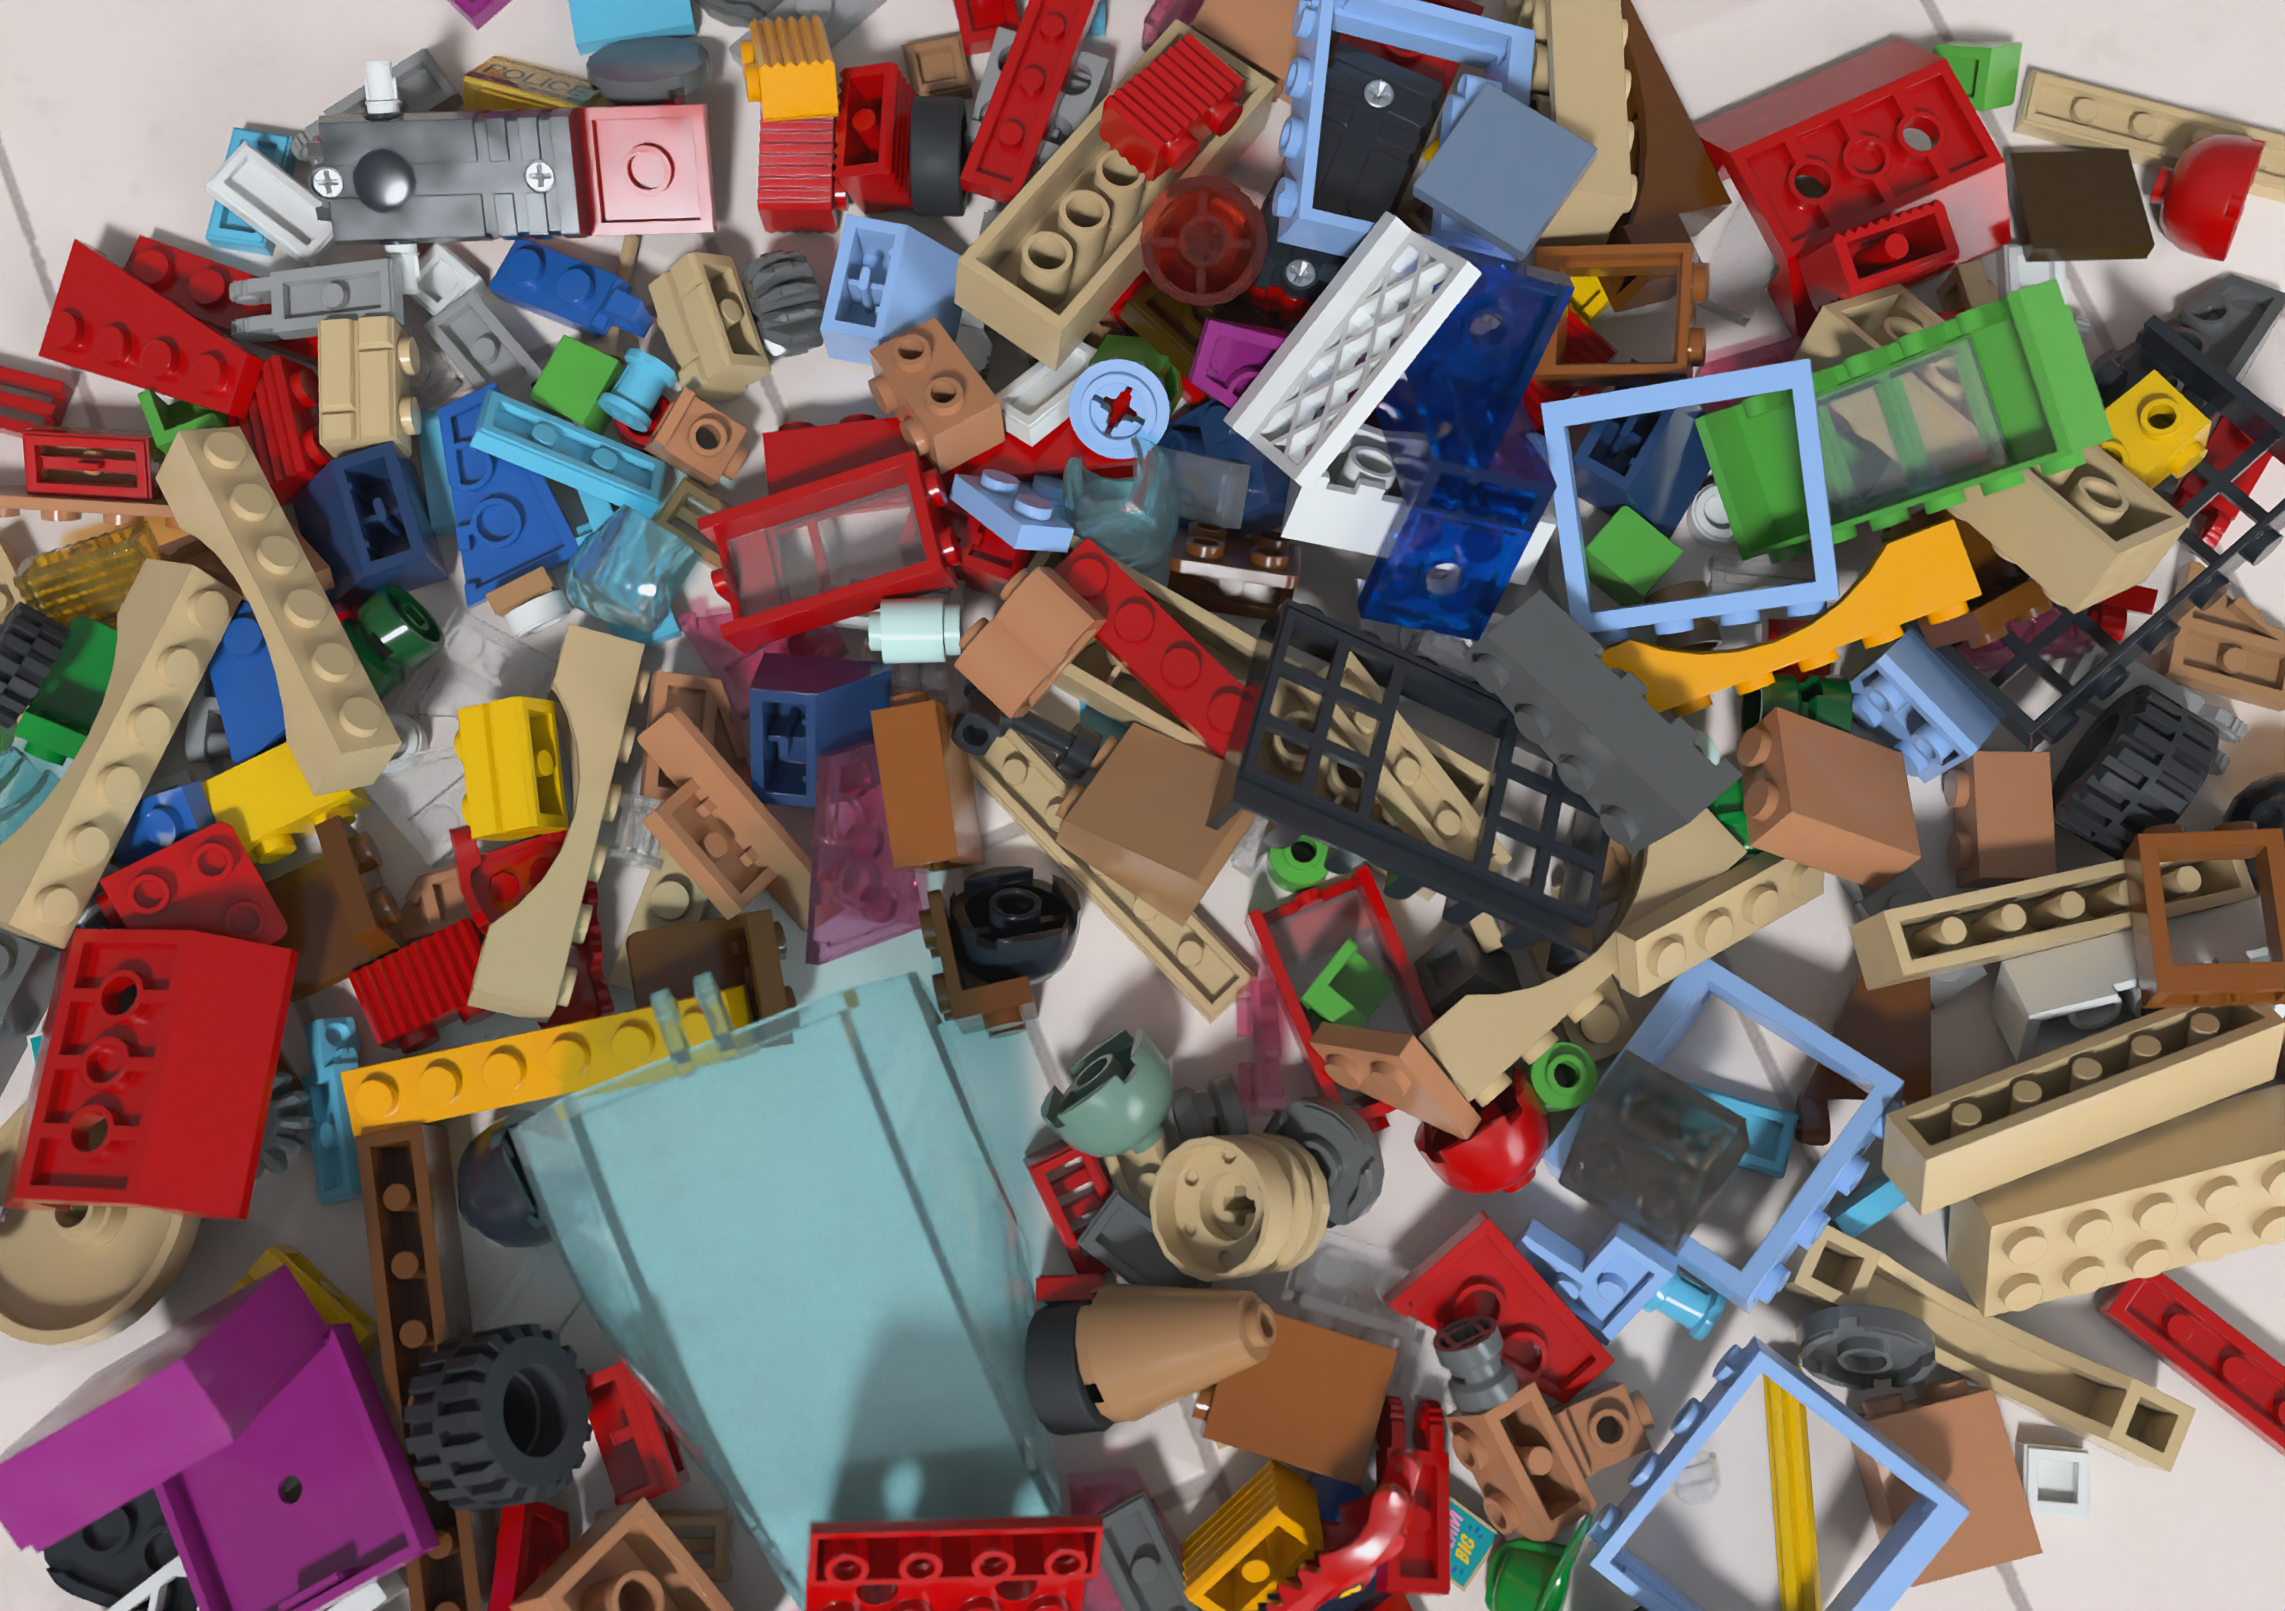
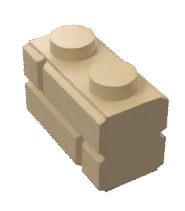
(709, 326)
(366, 385)

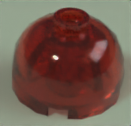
(1202, 241)

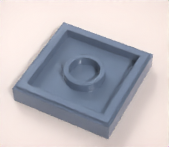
(1504, 171)

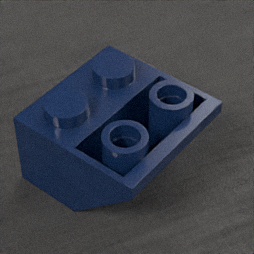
(1207, 434)
(1643, 463)
(370, 525)
(807, 710)

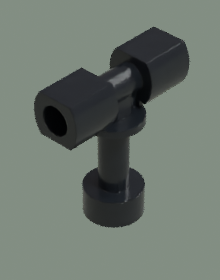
(981, 722)

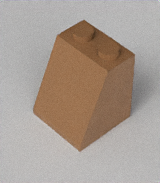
(1148, 820)

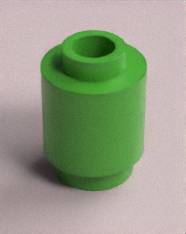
(1296, 875)
(1579, 1072)

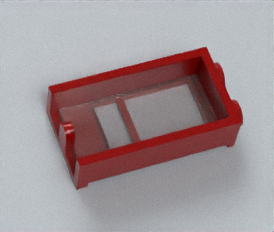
(831, 549)
(1302, 940)

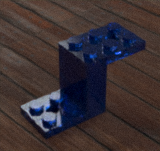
(1466, 454)

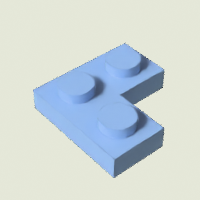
(1017, 511)
(1603, 1286)

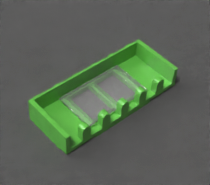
(1914, 424)

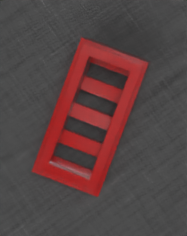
(1051, 1158)

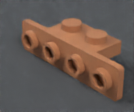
(71, 508)
(720, 826)

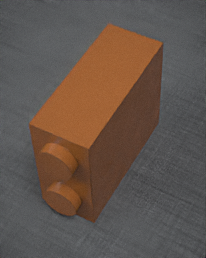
(926, 786)
(1305, 1403)

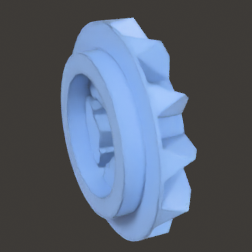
(1091, 414)

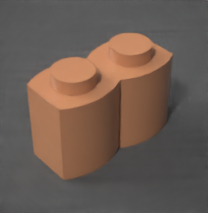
(1028, 640)

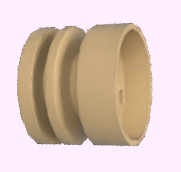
(1239, 1206)

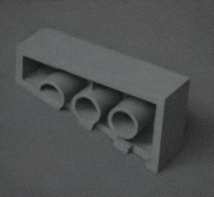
(1597, 725)

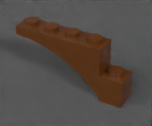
(1674, 173)

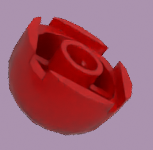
(2207, 193)
(1501, 1148)

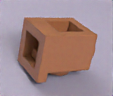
(677, 445)
(1579, 1421)

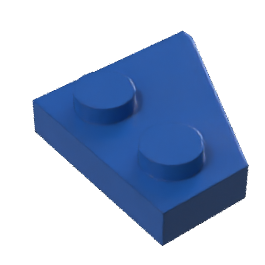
(247, 688)

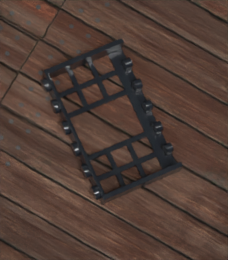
(2168, 355)
(1358, 838)

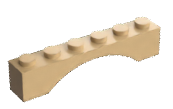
(161, 652)
(326, 697)
(527, 949)
(1492, 1031)
(1993, 1354)

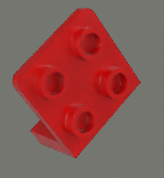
(197, 886)

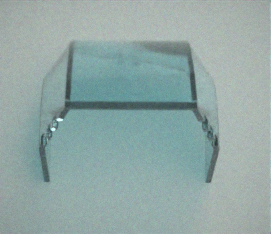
(808, 1263)

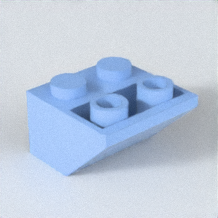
(885, 285)
(1920, 708)

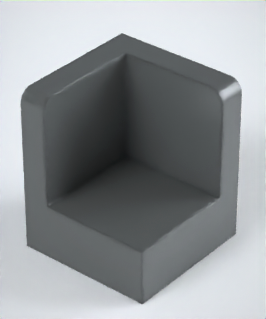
(1461, 969)

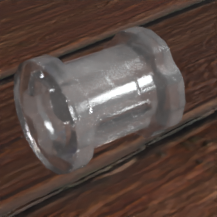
(633, 841)

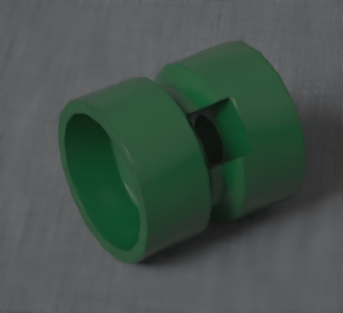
(392, 635)
(1816, 697)

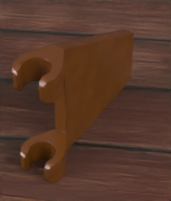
(1888, 1028)

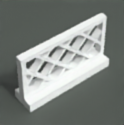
(1345, 321)

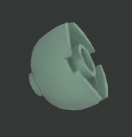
(1115, 1100)

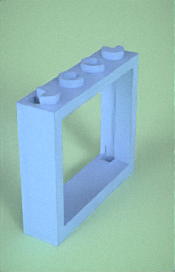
(1414, 25)
(1732, 606)
(1837, 1171)
(1878, 1580)

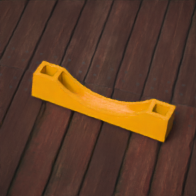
(1905, 580)
(519, 1066)

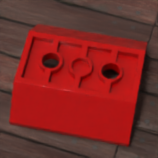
(1850, 137)
(173, 1075)
(952, 1563)

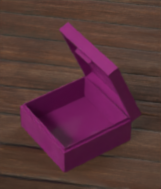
(217, 1428)

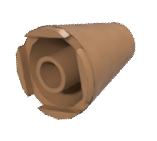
(1167, 1343)

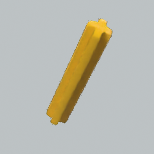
(1792, 1500)

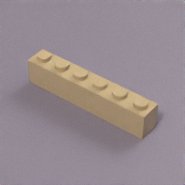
(2029, 917)
(2076, 1099)

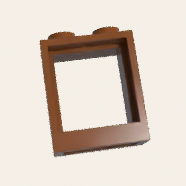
(1629, 260)
(2212, 983)

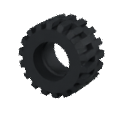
(2133, 770)
(499, 1417)

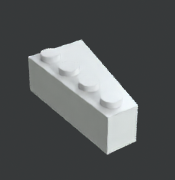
(1360, 498)
(2095, 984)

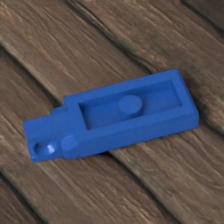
(568, 291)

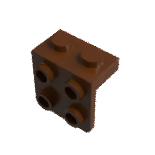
(1234, 571)
(2004, 590)
(336, 909)
(733, 950)
(994, 1007)

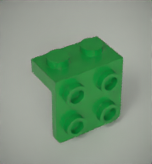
(70, 694)

